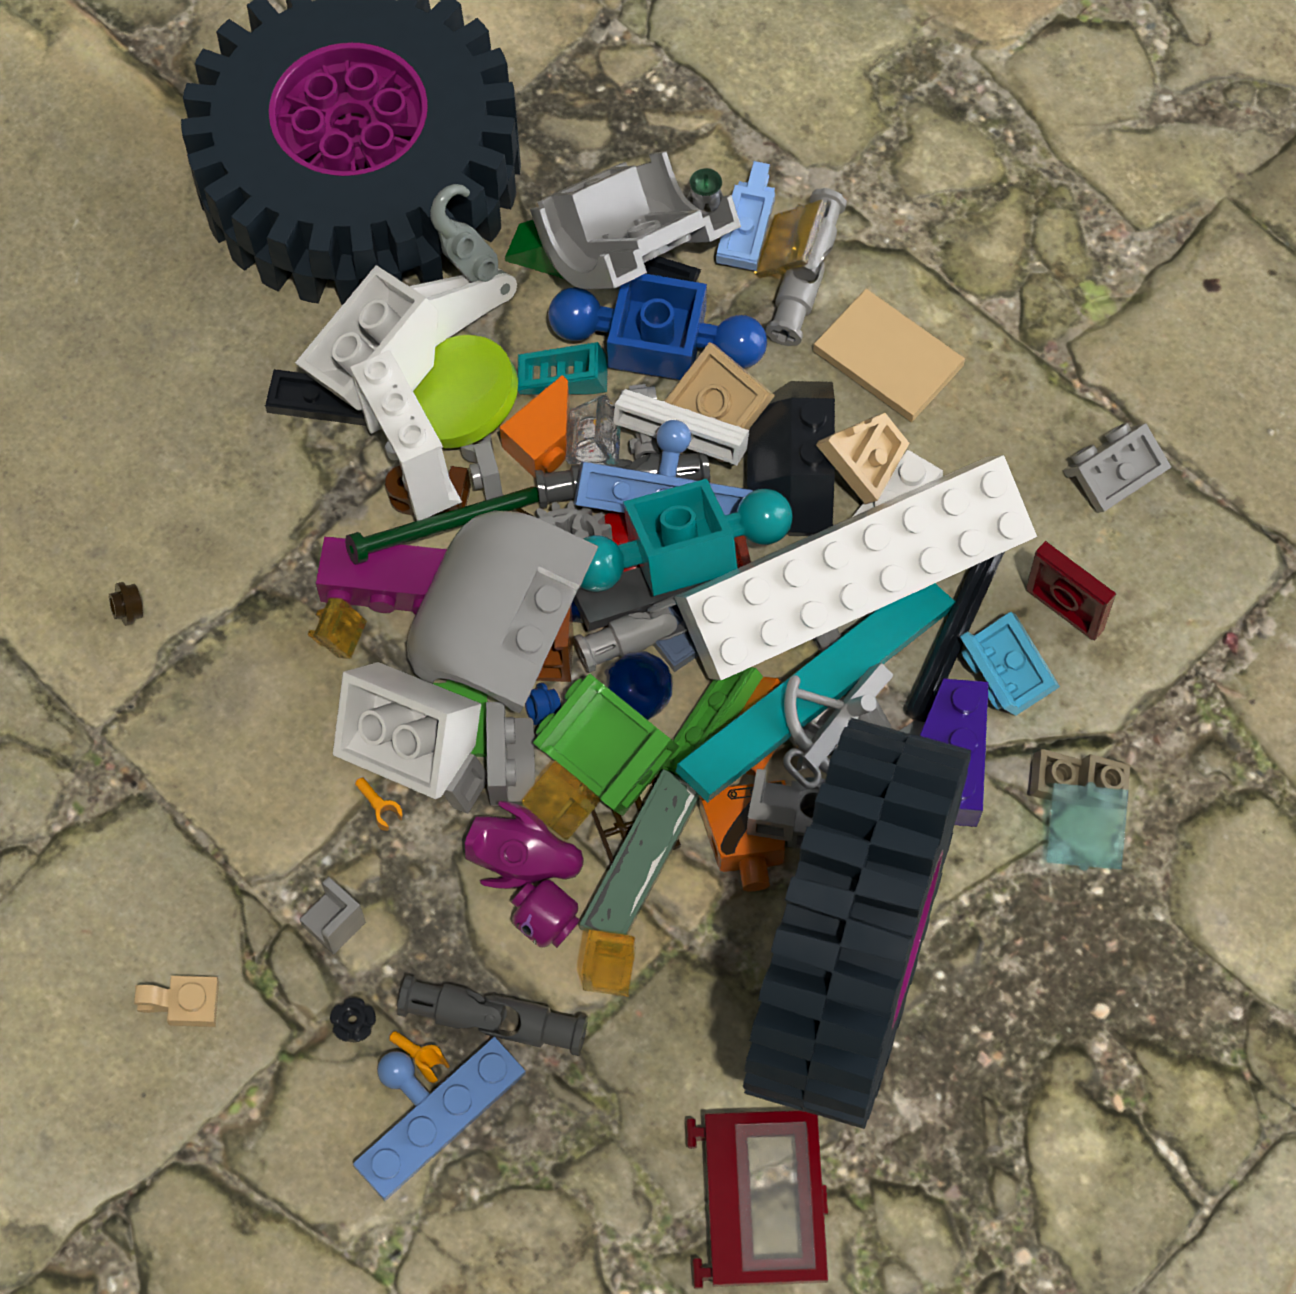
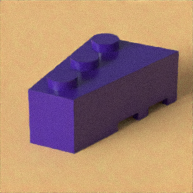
(961, 720)

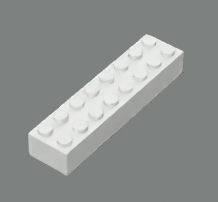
(855, 567)

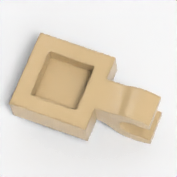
(188, 1001)

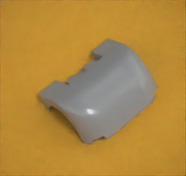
(620, 219)
(498, 604)

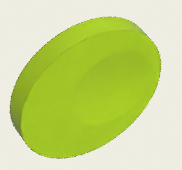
(467, 389)

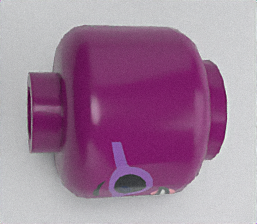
(545, 913)

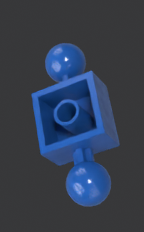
(656, 326)

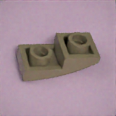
(1063, 769)

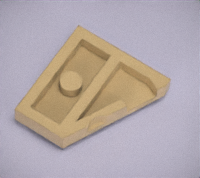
(866, 454)

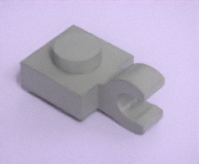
(485, 470)

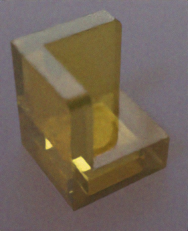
(561, 800)
(608, 963)

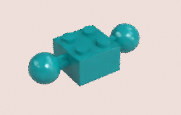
(685, 536)

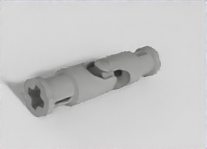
(795, 295)
(630, 634)

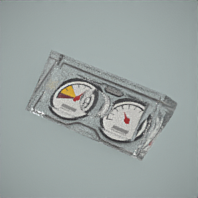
(592, 433)

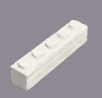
(707, 433)

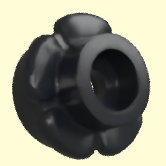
(361, 1028)

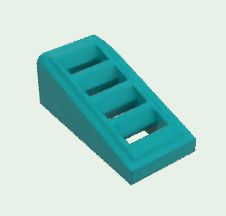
(579, 382)

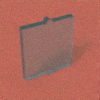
(1087, 826)

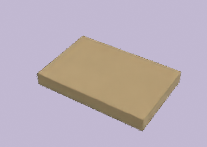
(889, 355)

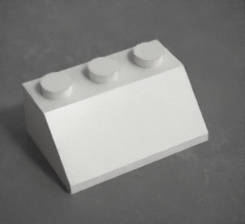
(404, 727)

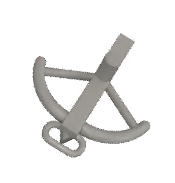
(815, 751)

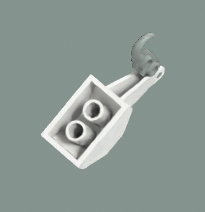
(406, 318)

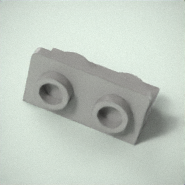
(1119, 465)
(509, 755)

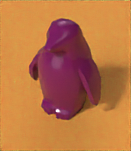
(519, 849)

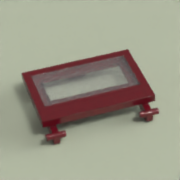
(763, 1199)

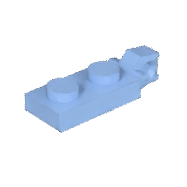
(754, 208)

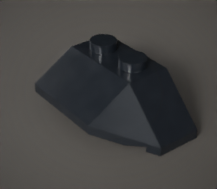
(786, 457)

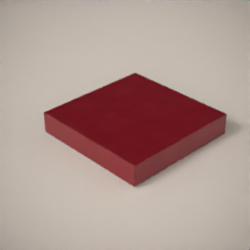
(1070, 591)

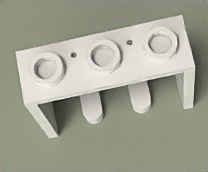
(393, 407)

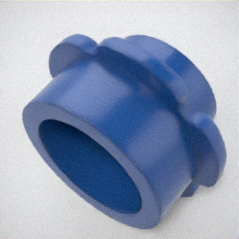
(542, 703)

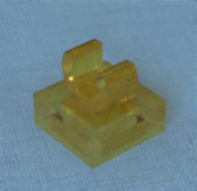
(338, 628)

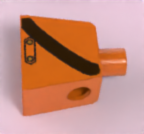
(734, 850)

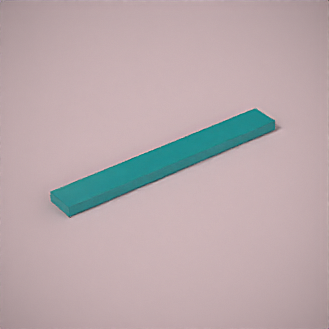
(829, 674)

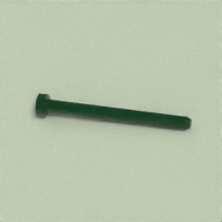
(359, 546)

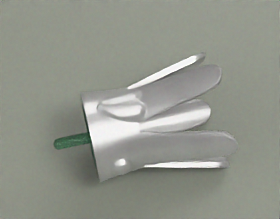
(705, 188)

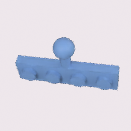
(609, 486)
(437, 1115)

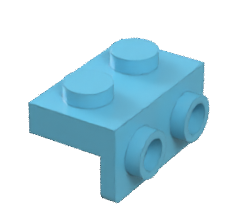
(1009, 664)

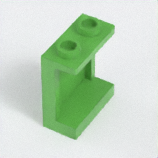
(605, 743)

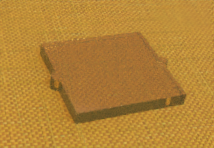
(790, 239)

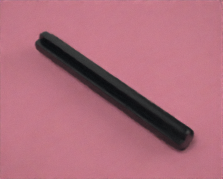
(949, 641)

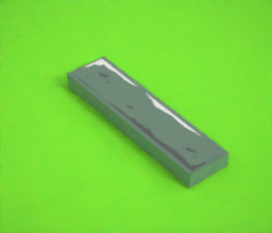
(641, 856)

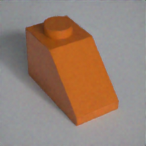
(540, 430)

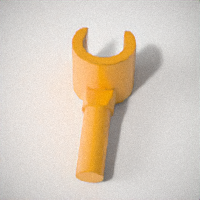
(378, 803)
(424, 1057)

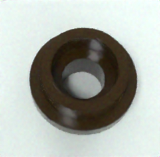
(126, 603)

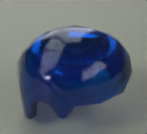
(642, 682)

